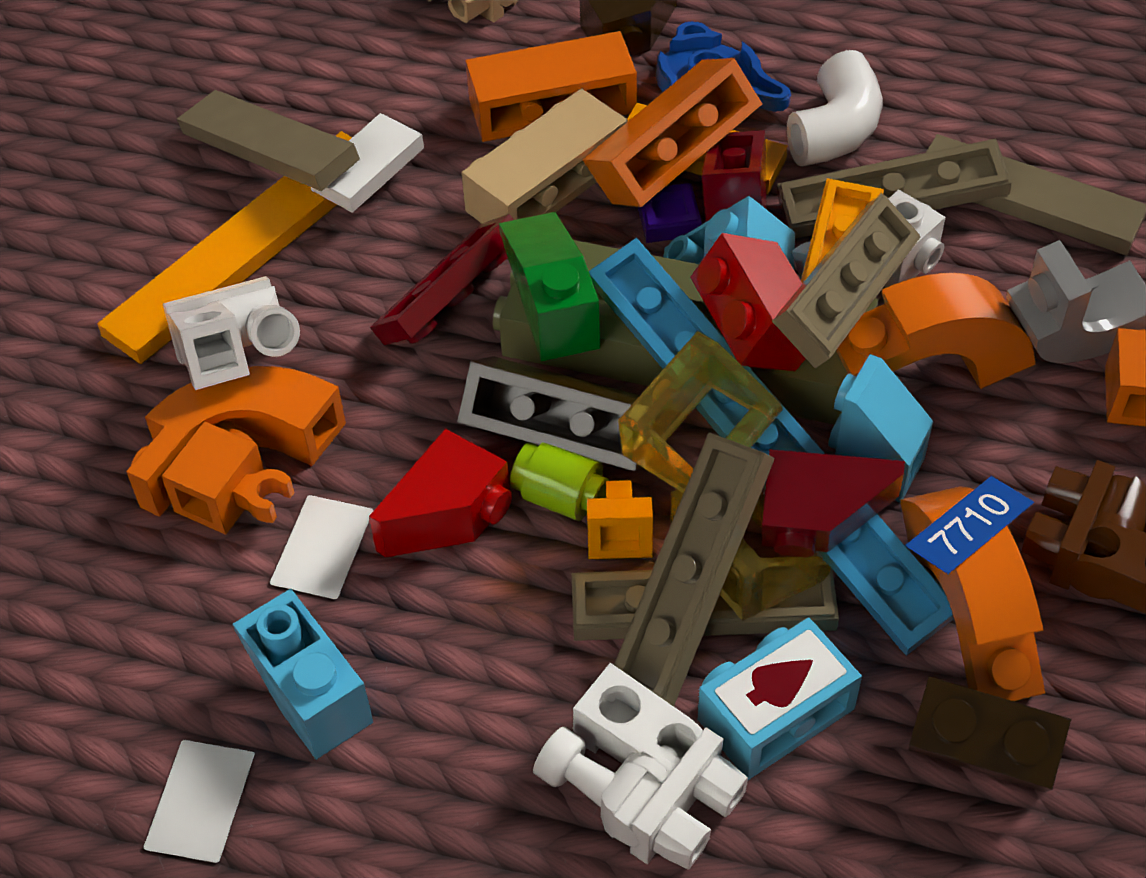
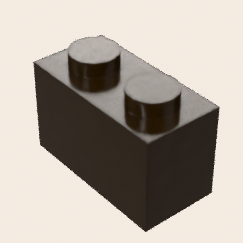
(989, 734)

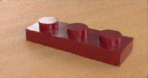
(443, 286)

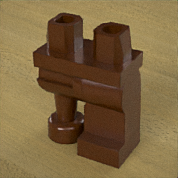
(1106, 539)

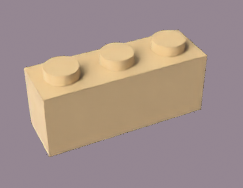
(542, 163)

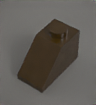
(636, 19)

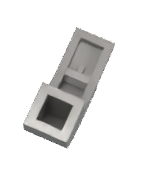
(1074, 315)

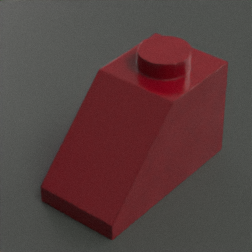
(734, 171)
(823, 499)

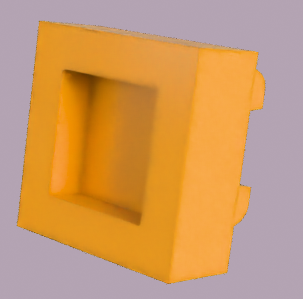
(620, 524)

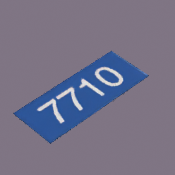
(969, 524)

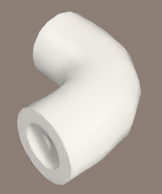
(845, 120)

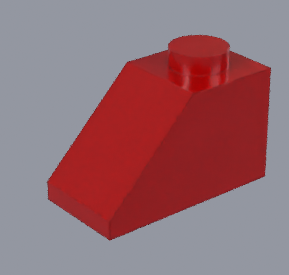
(442, 499)

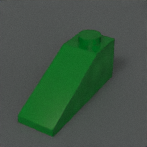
(552, 285)

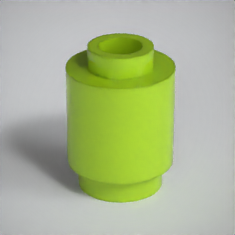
(557, 479)

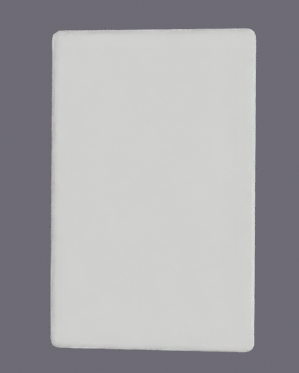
(321, 547)
(199, 801)

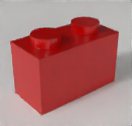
(744, 290)

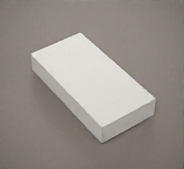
(383, 150)

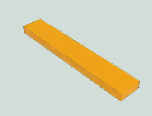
(216, 262)

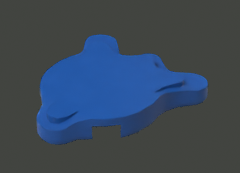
(698, 42)

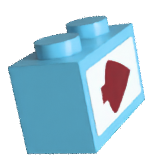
(778, 696)

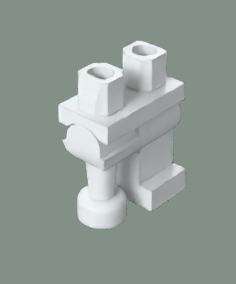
(217, 324)
(661, 773)

